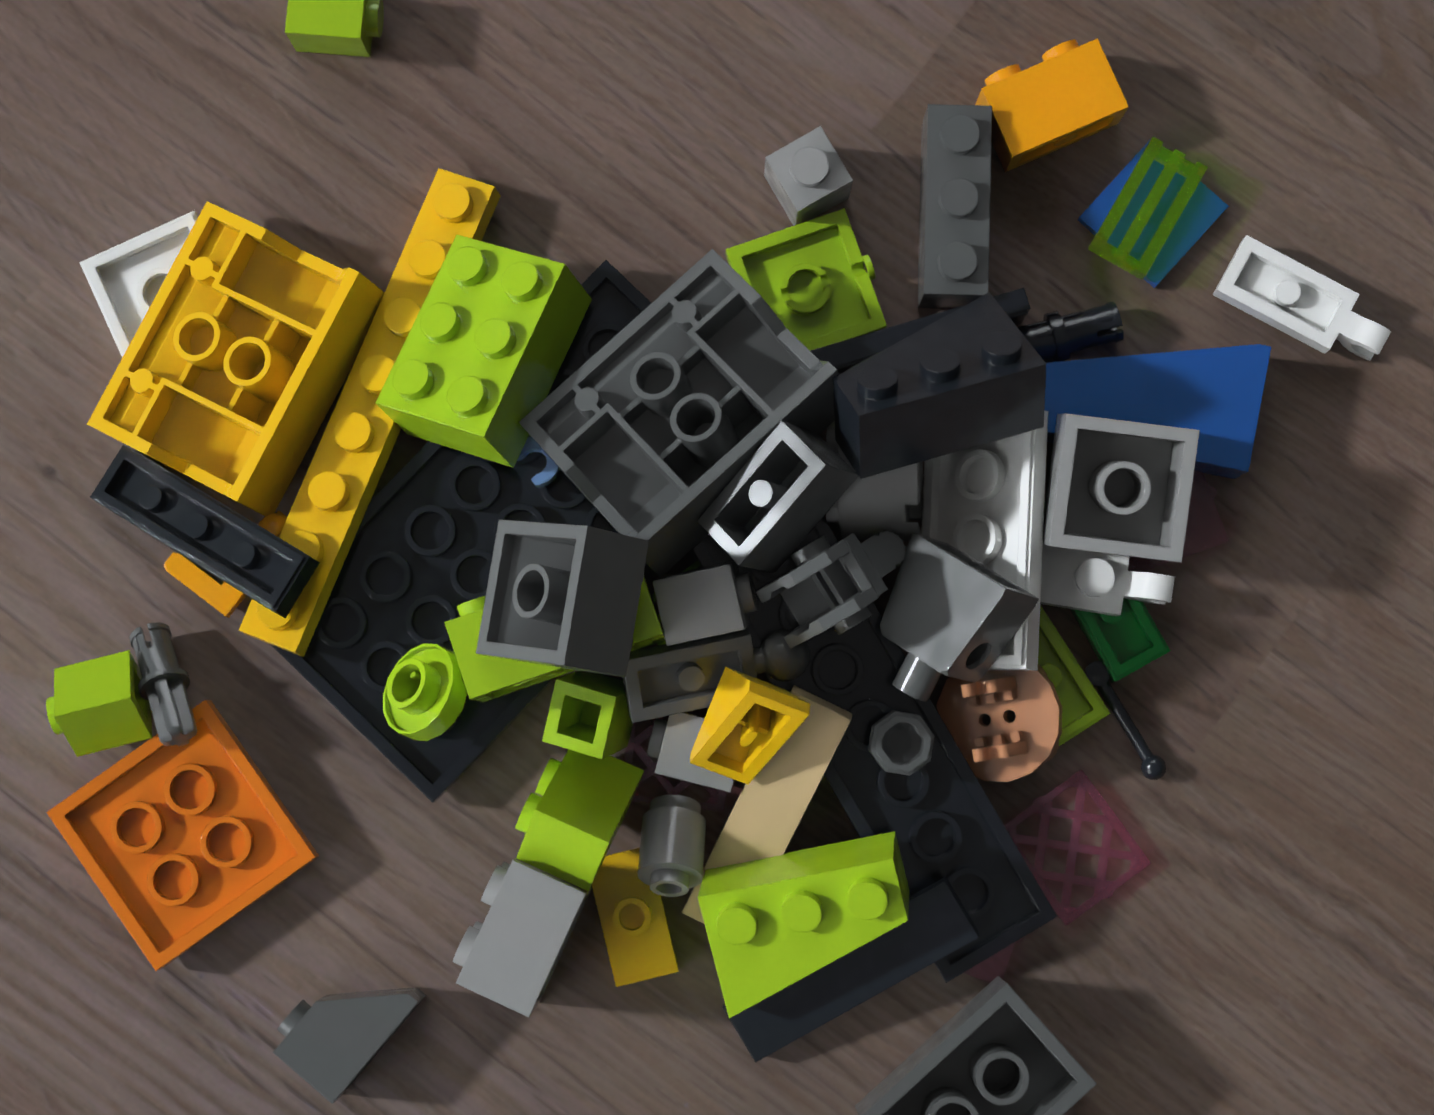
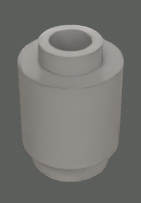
(672, 845)

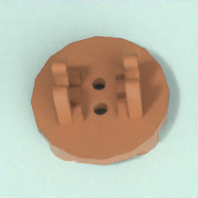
(1004, 747)

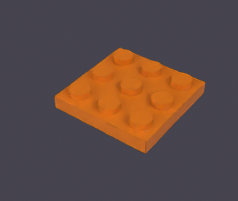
(182, 837)

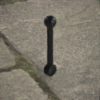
(1153, 766)

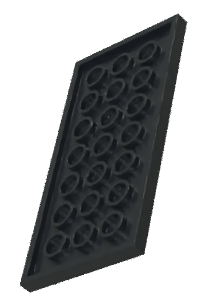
(431, 549)

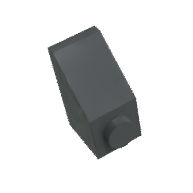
(342, 1035)

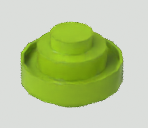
(424, 692)

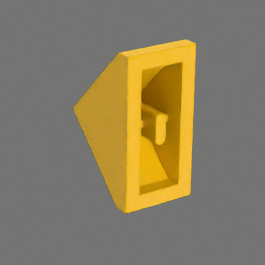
(746, 726)

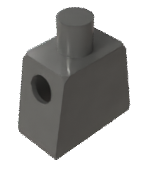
(949, 616)

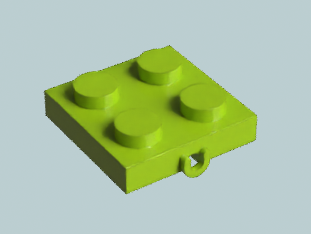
(813, 279)

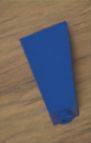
(1188, 389)

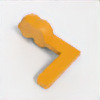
(220, 596)

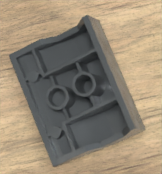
(681, 407)

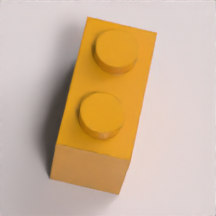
(1051, 102)

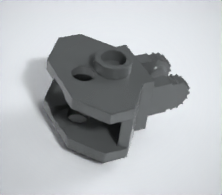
(835, 582)

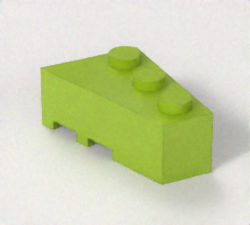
(799, 912)

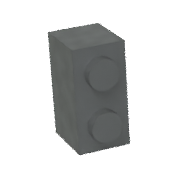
(777, 498)

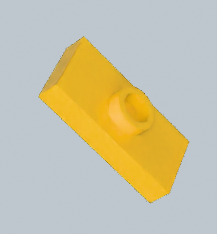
(632, 921)

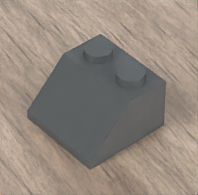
(562, 596)

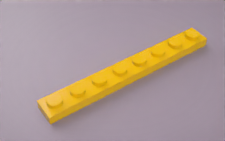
(359, 431)

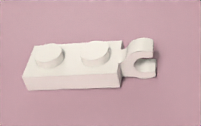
(1297, 300)
(1097, 581)

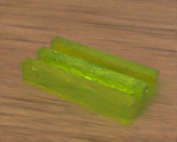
(1173, 163)

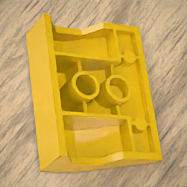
(238, 359)

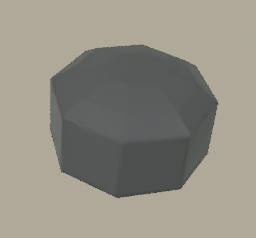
(901, 742)

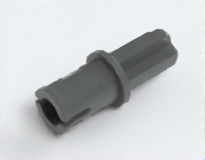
(164, 685)

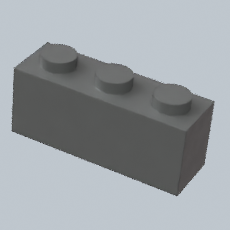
(954, 205)

